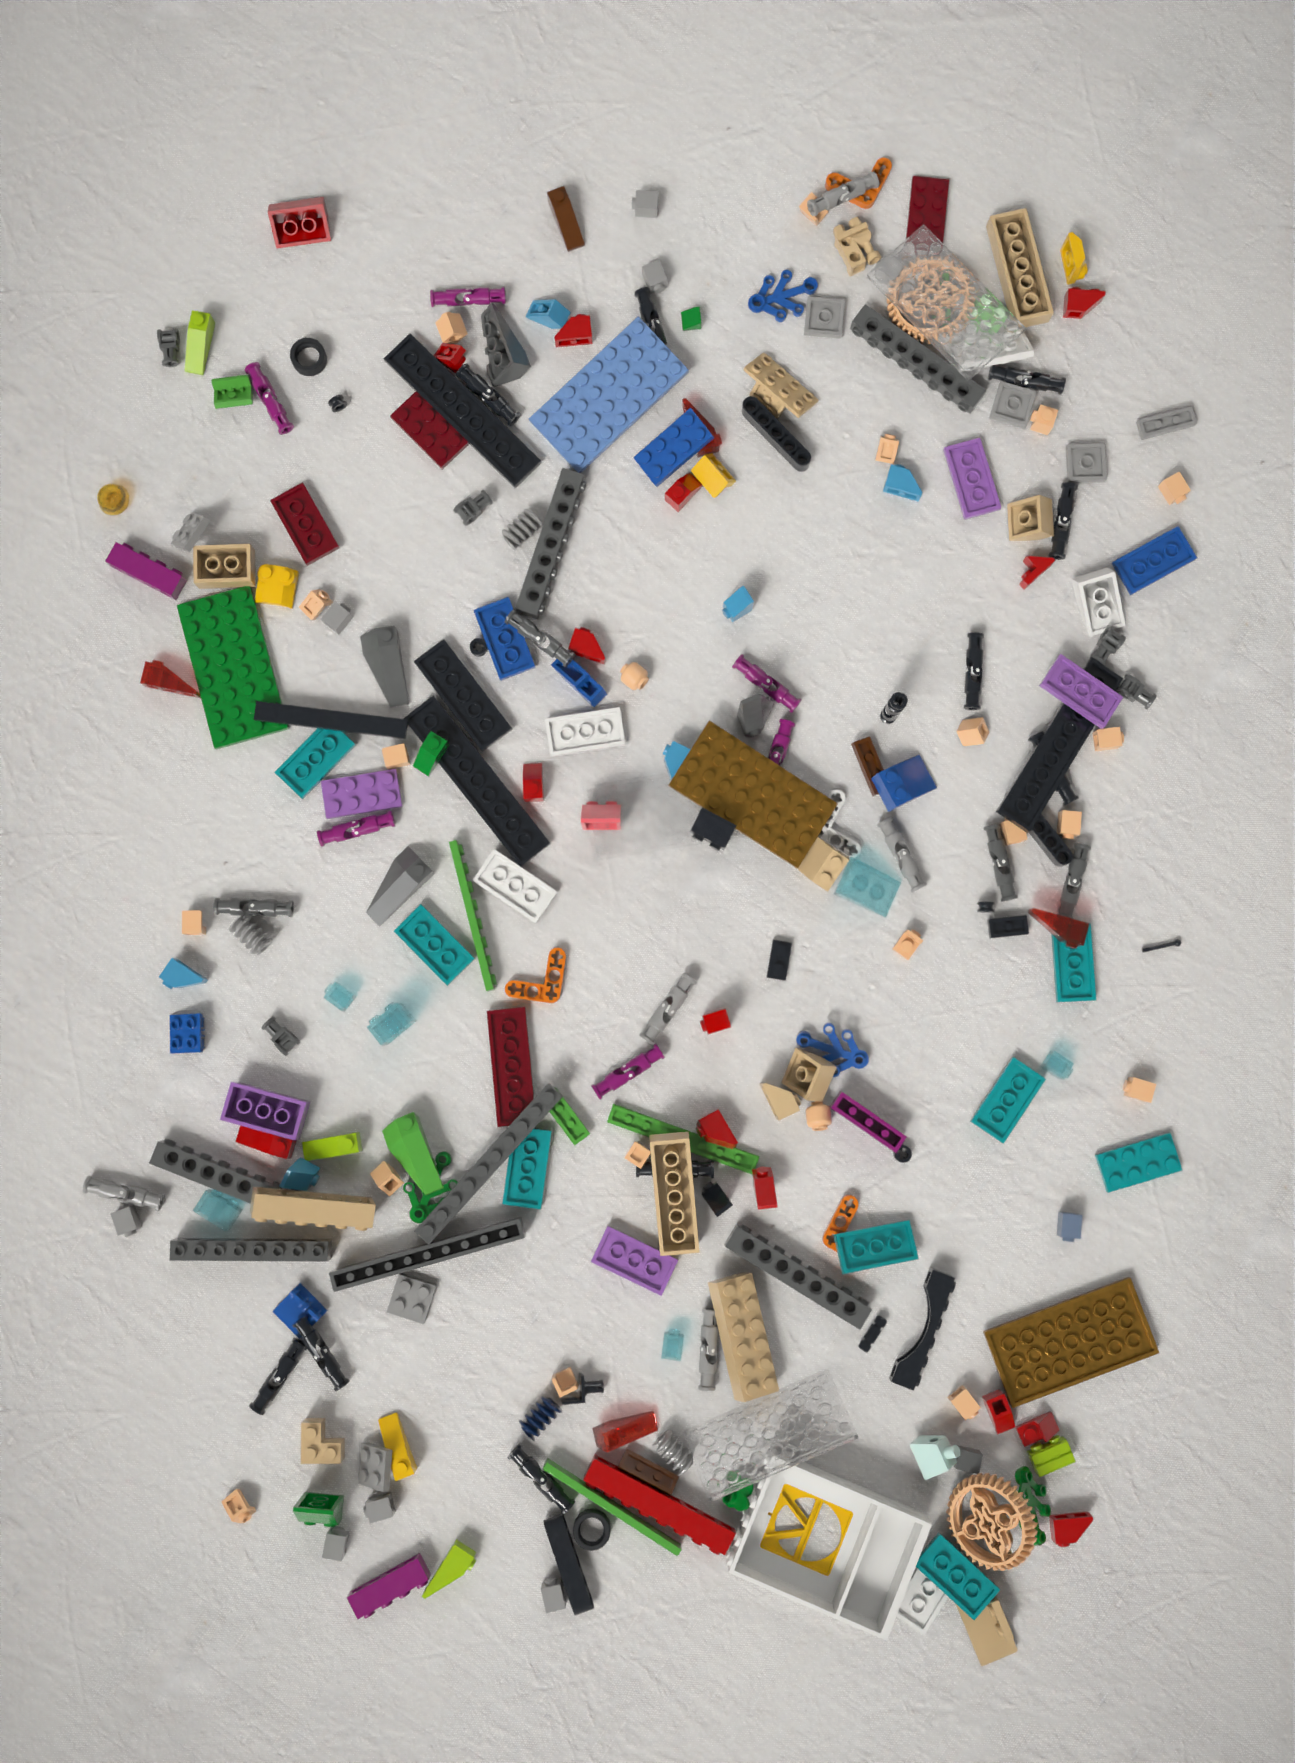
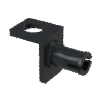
(584, 1389)

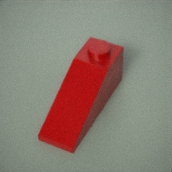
(266, 1142)

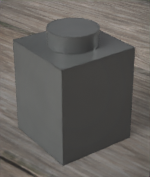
(969, 1460)

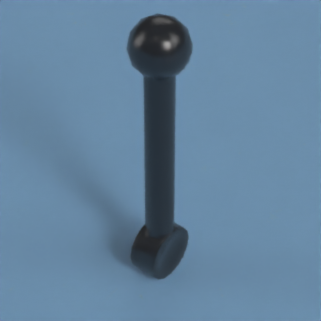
(1177, 942)

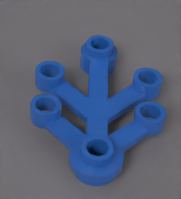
(780, 296)
(836, 1050)

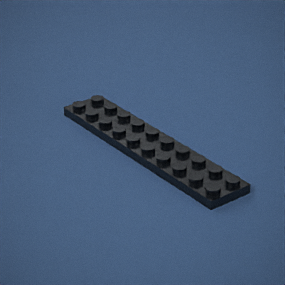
(462, 410)
(1051, 758)
(479, 783)

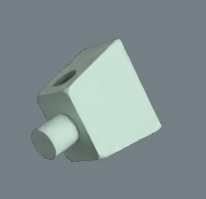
(934, 1454)

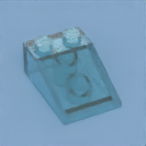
(867, 887)

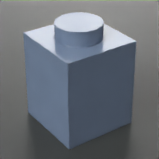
(1069, 1226)

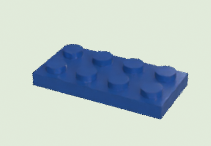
(673, 447)
(1154, 560)
(503, 641)

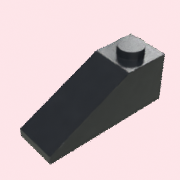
(716, 1198)

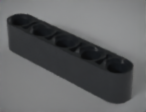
(773, 425)
(1059, 846)
(568, 1564)

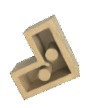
(317, 1448)

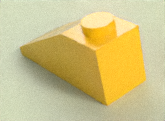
(395, 1439)

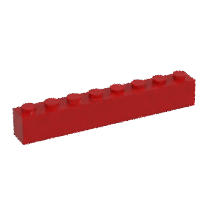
(664, 1508)

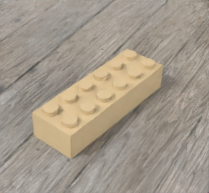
(1019, 267)
(674, 1193)
(312, 1207)
(743, 1336)

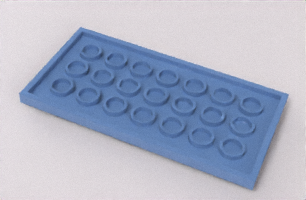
(608, 395)

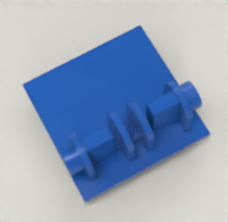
(186, 1033)
(298, 1304)

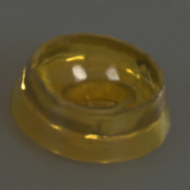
(113, 499)

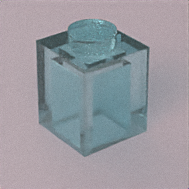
(339, 996)
(1057, 1065)
(672, 1345)

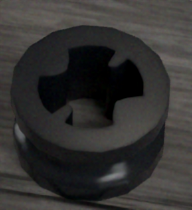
(337, 403)
(480, 642)
(985, 907)
(907, 1150)

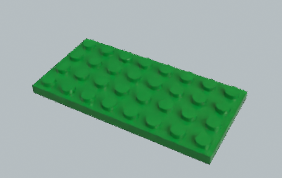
(230, 664)

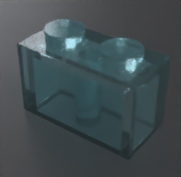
(218, 1209)

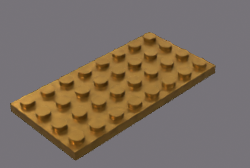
(753, 794)
(1071, 1342)

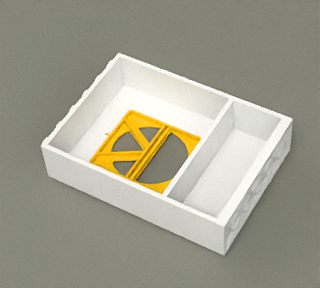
(861, 1577)

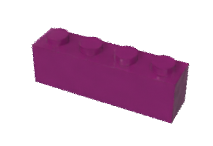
(145, 570)
(867, 1122)
(388, 1586)

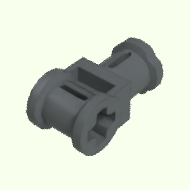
(169, 345)
(472, 507)
(1108, 644)
(1135, 691)
(281, 1037)

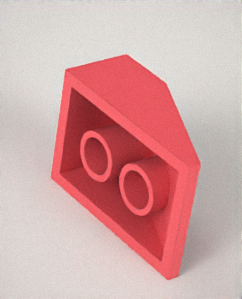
(601, 816)

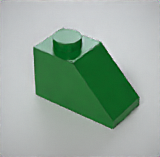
(430, 753)

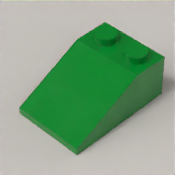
(319, 1508)

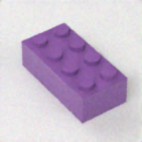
(265, 1110)

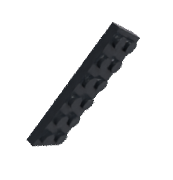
(463, 695)

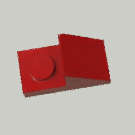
(450, 356)
(1036, 567)
(1038, 1428)

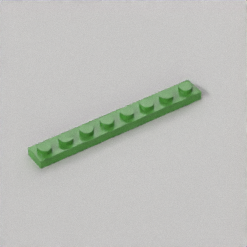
(475, 923)

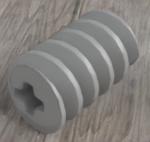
(520, 528)
(250, 935)
(674, 1451)

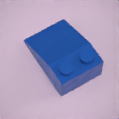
(903, 782)

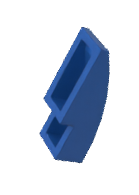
(580, 681)

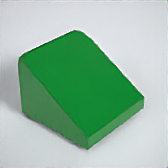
(691, 319)

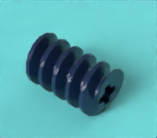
(540, 1417)

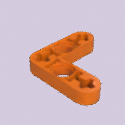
(872, 193)
(542, 988)
(832, 1228)

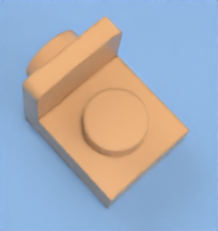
(887, 448)
(315, 603)
(907, 943)
(238, 1507)

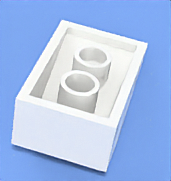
(1099, 600)

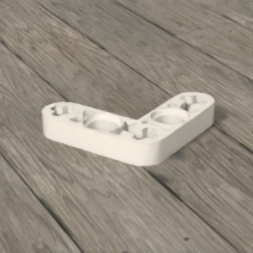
(828, 832)

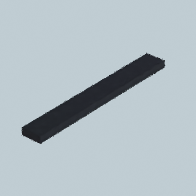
(331, 720)

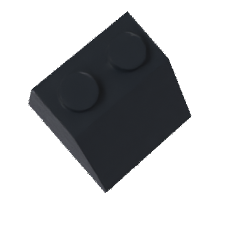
(712, 829)

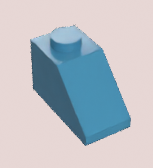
(548, 313)
(902, 483)
(738, 604)
(674, 757)
(179, 975)
(300, 1175)

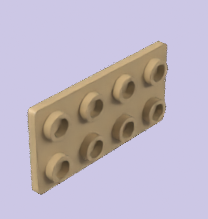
(778, 388)
(989, 1633)

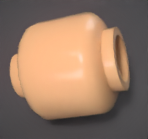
(634, 676)
(818, 1116)

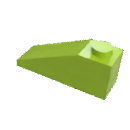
(198, 341)
(332, 1146)
(452, 1567)

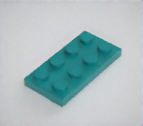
(314, 760)
(434, 944)
(1074, 971)
(1007, 1100)
(1138, 1162)
(528, 1171)
(875, 1247)
(956, 1576)

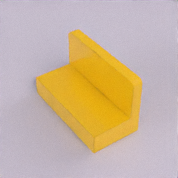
(712, 474)

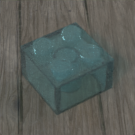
(391, 1023)

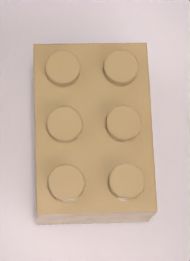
(224, 566)

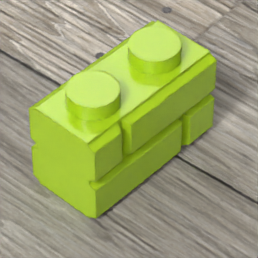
(1051, 1455)

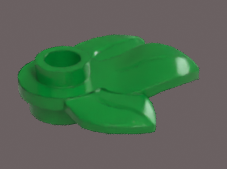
(739, 1498)

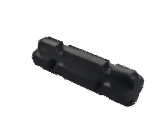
(872, 1333)

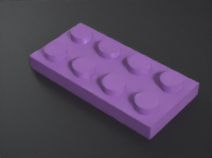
(972, 478)
(1081, 691)
(361, 794)
(634, 1260)

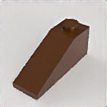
(565, 218)

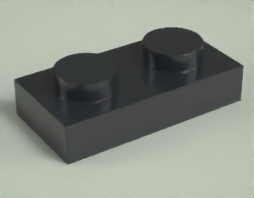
(1008, 926)
(779, 960)

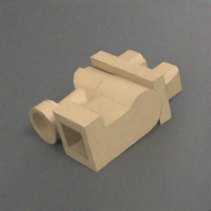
(849, 245)

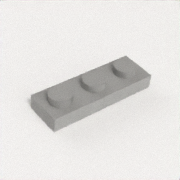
(1166, 423)

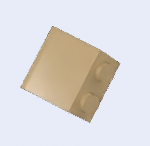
(1030, 519)
(823, 864)
(808, 1075)
(781, 1101)

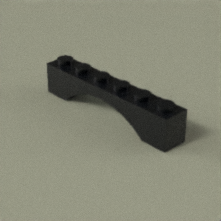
(908, 1367)

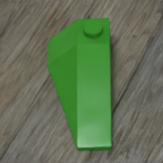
(410, 1147)

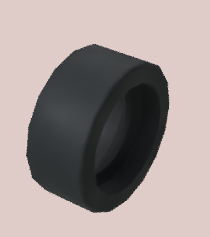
(304, 343)
(594, 1545)

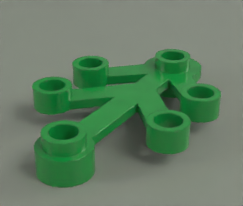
(422, 1205)
(1025, 1481)

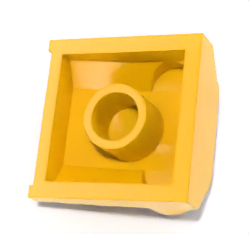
(1073, 258)
(276, 585)

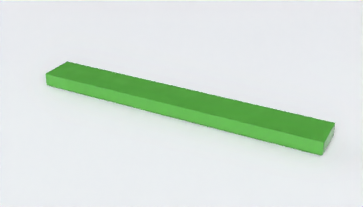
(648, 1126)
(612, 1507)

